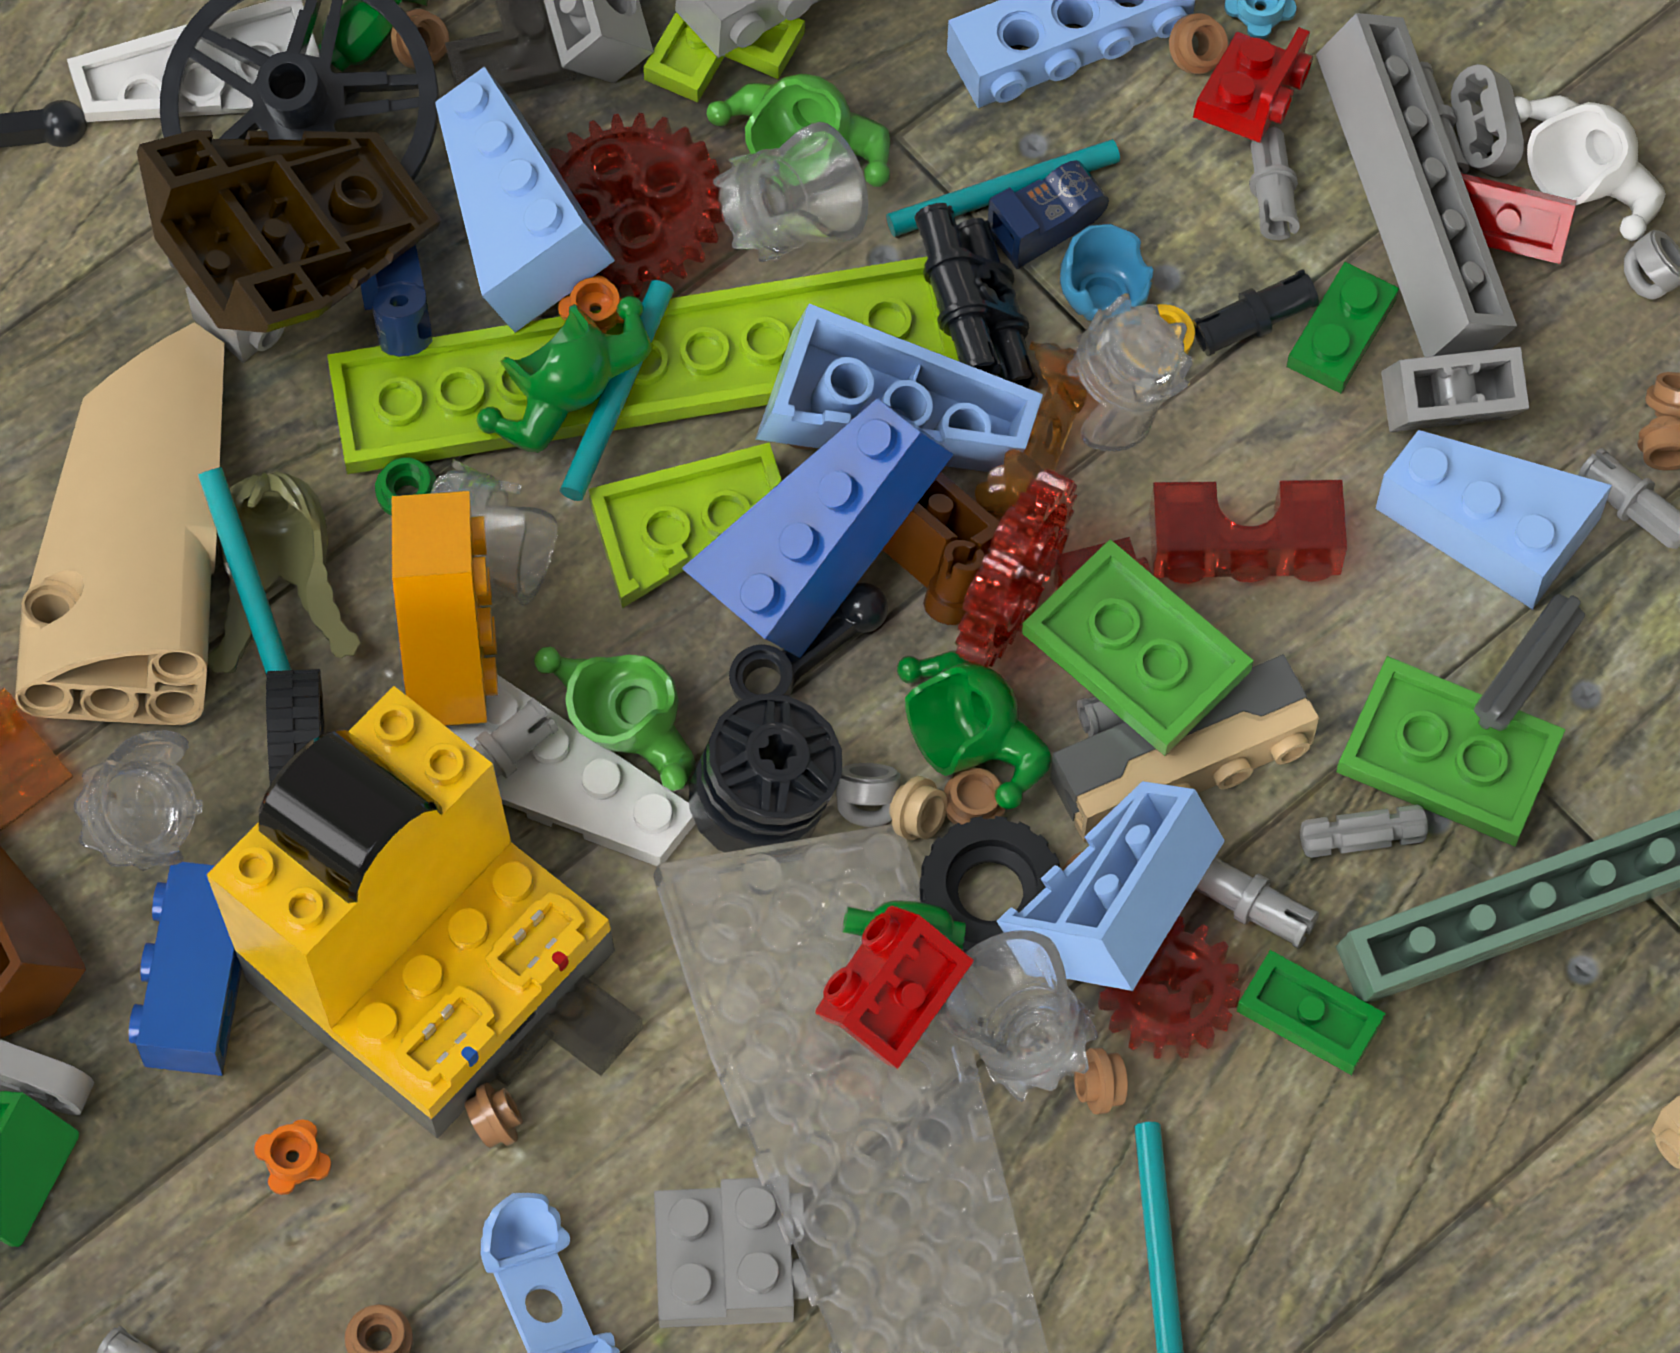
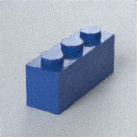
(189, 978)

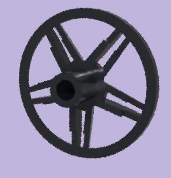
(300, 90)

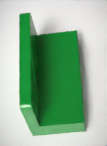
(31, 1158)

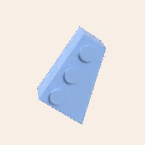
(1492, 511)
(1125, 887)

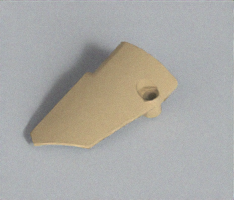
(130, 547)

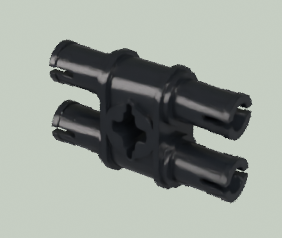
(975, 295)

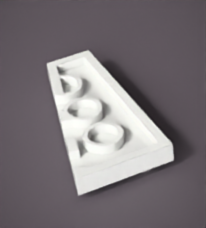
(127, 77)
(585, 787)

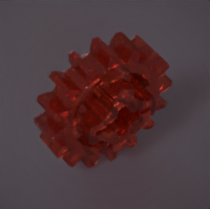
(1171, 1012)

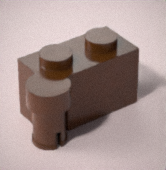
(944, 546)

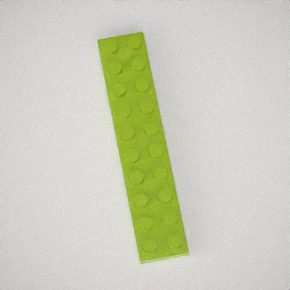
(705, 359)

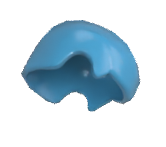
(1103, 266)

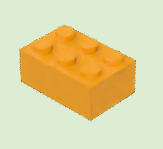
(439, 605)

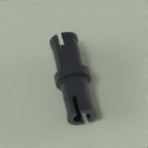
(1255, 312)

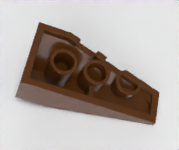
(35, 953)

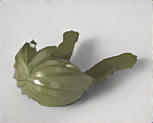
(286, 541)

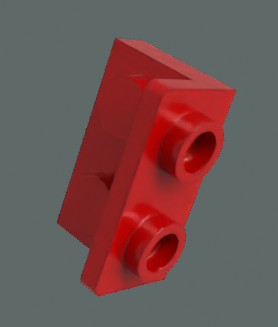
(1254, 84)
(894, 984)

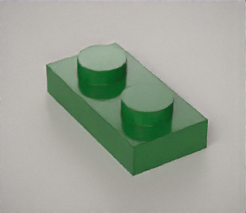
(1342, 327)
(1310, 1012)

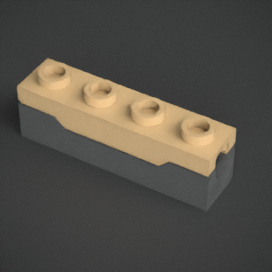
(1250, 727)

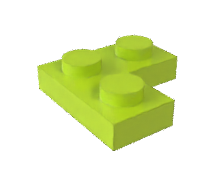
(687, 64)

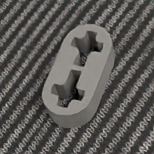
(1495, 117)
(43, 1079)

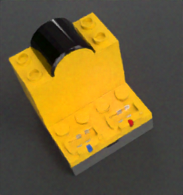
(401, 911)

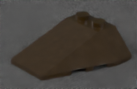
(279, 224)

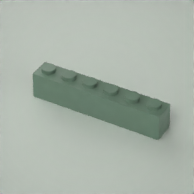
(1513, 909)

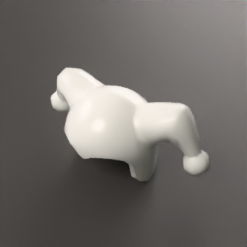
(1590, 155)

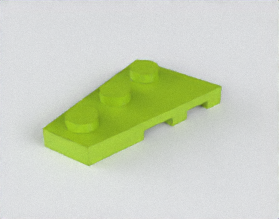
(670, 515)

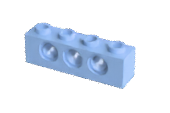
(994, 71)

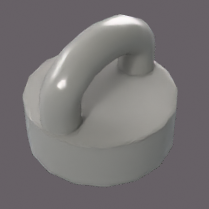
(1660, 261)
(867, 786)

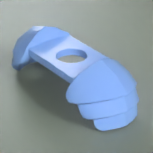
(521, 1252)

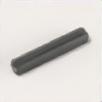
(1529, 662)

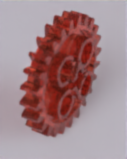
(629, 200)
(1016, 568)

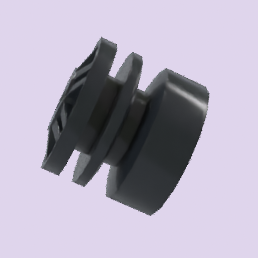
(765, 774)

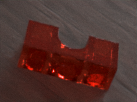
(1198, 541)

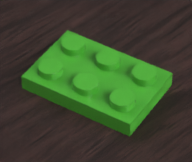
(1137, 647)
(1429, 750)

